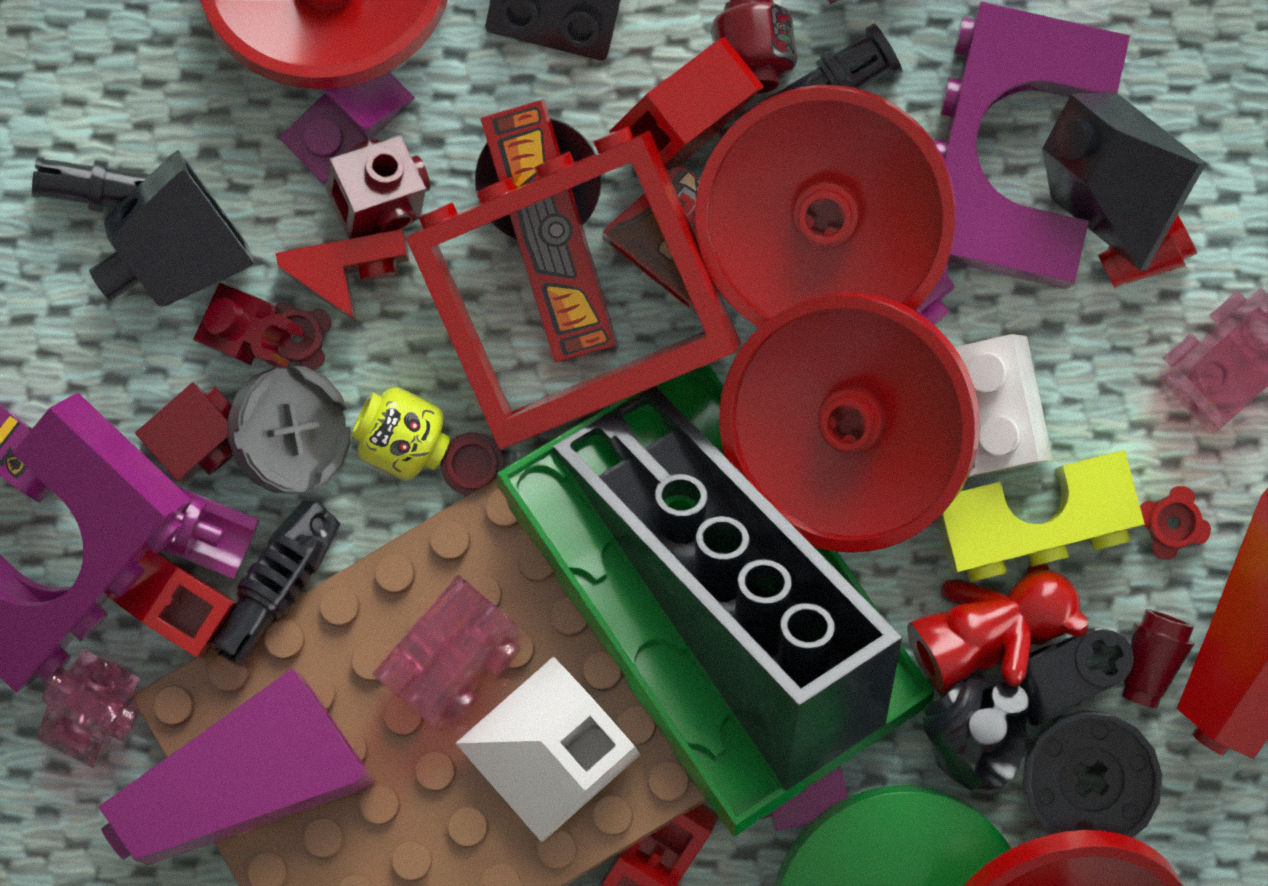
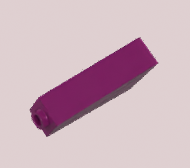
(239, 774)

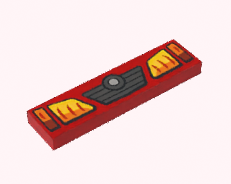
(550, 236)

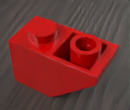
(693, 103)
(176, 604)

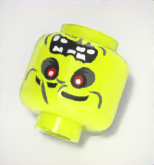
(400, 433)

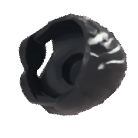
(978, 732)

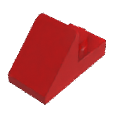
(326, 266)

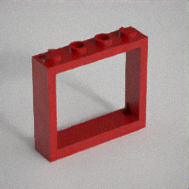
(556, 176)

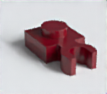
(244, 327)

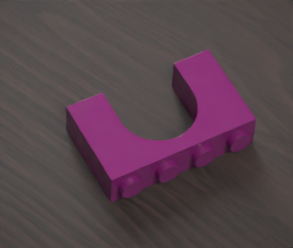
(1008, 55)
(121, 512)

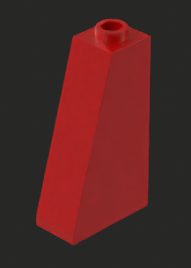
(1230, 675)

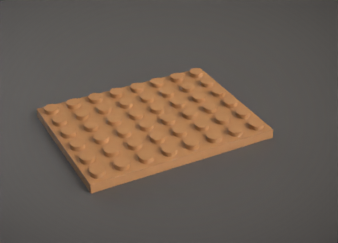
(430, 808)

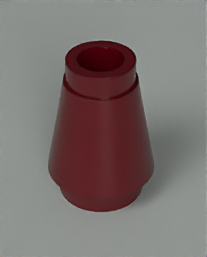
(1159, 650)

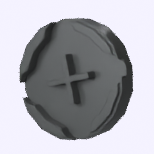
(289, 429)

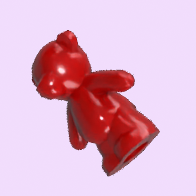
(995, 627)

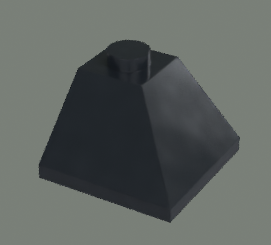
(1119, 173)

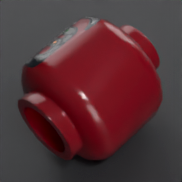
(761, 36)

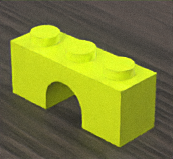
(1094, 505)

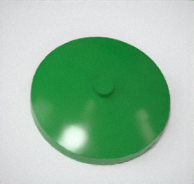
(893, 840)

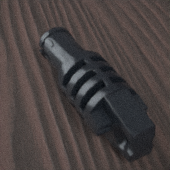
(276, 579)

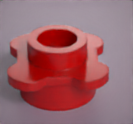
(1191, 525)

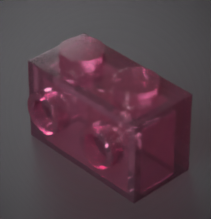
(1224, 367)

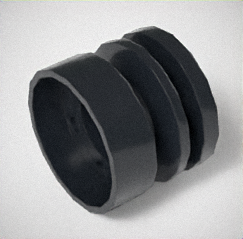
(1129, 771)

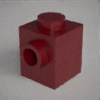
(190, 433)

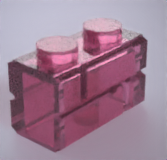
(450, 654)

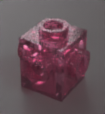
(95, 696)

